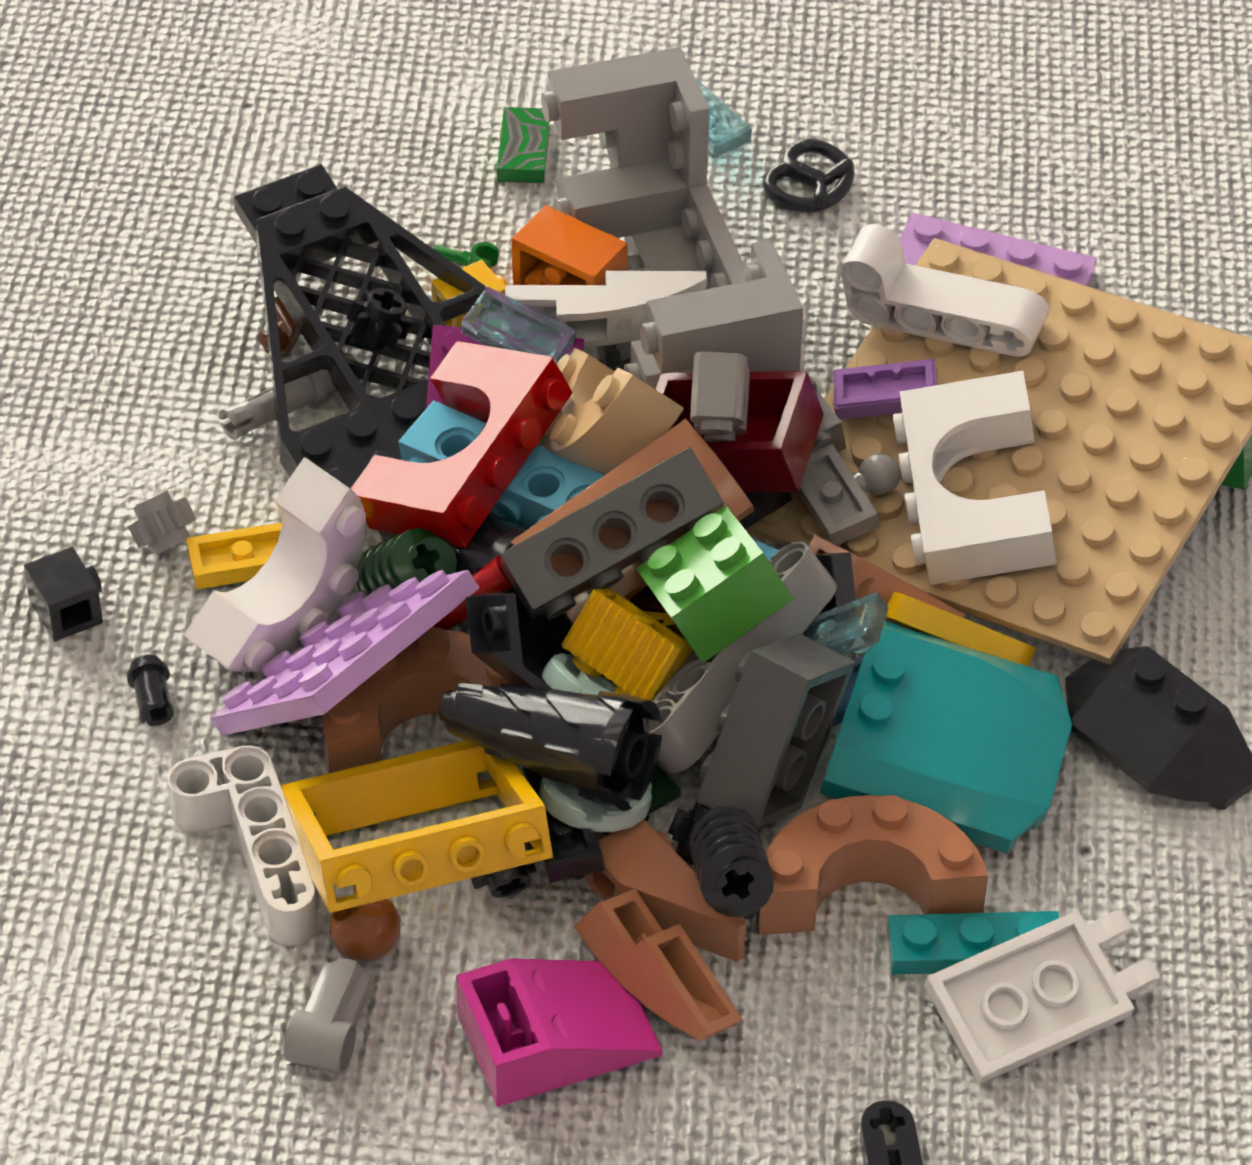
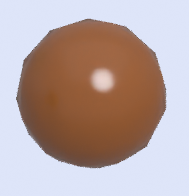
(366, 931)

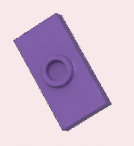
(876, 388)

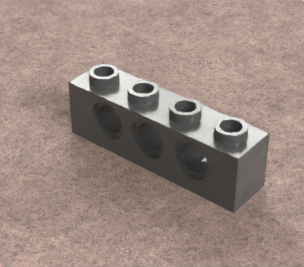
(528, 564)

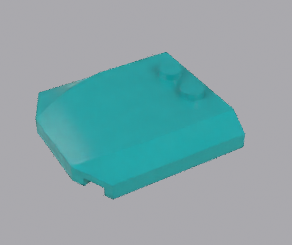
(952, 735)

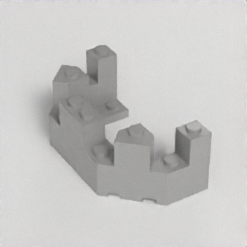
(660, 202)

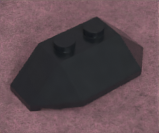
(1160, 728)

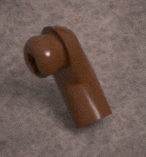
(287, 330)

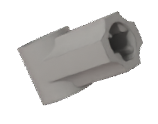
(326, 1029)

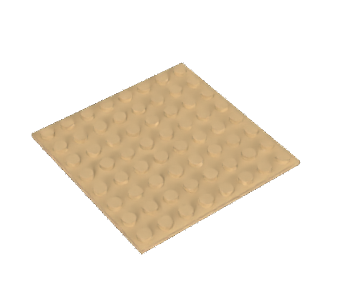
(1130, 444)

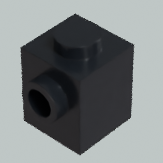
(64, 593)

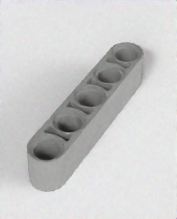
(701, 691)

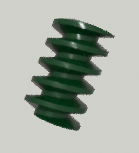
(402, 557)

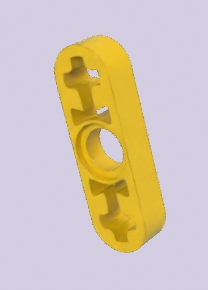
(956, 629)

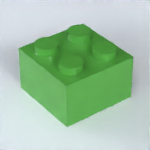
(715, 583)

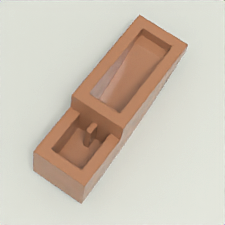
(657, 966)

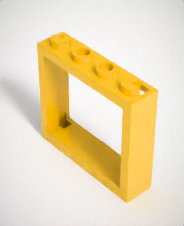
(425, 855)

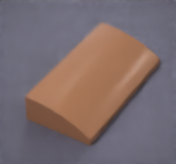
(666, 446)

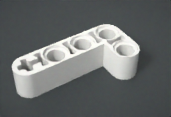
(934, 302)
(244, 791)

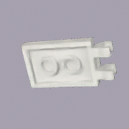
(1038, 992)

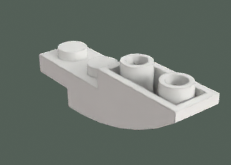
(608, 311)

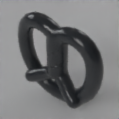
(811, 177)

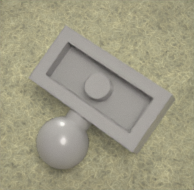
(839, 498)

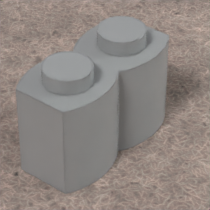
(720, 395)

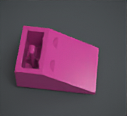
(549, 1024)

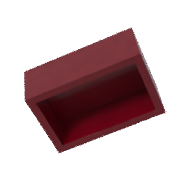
(779, 434)

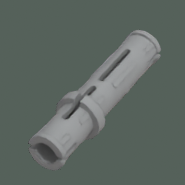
(261, 408)

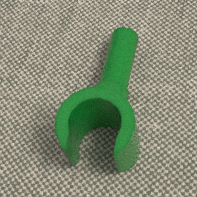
(480, 251)

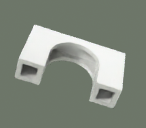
(960, 534)

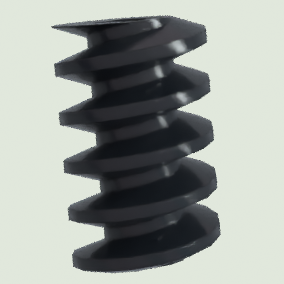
(730, 861)

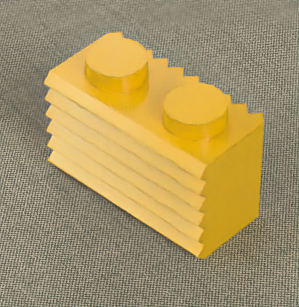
(625, 645)

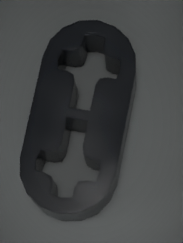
(872, 1140)

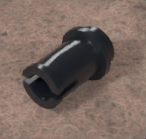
(149, 679)

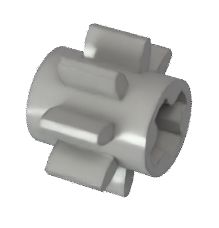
(162, 522)

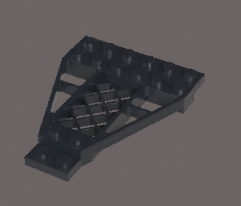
(295, 230)

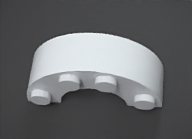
(297, 584)

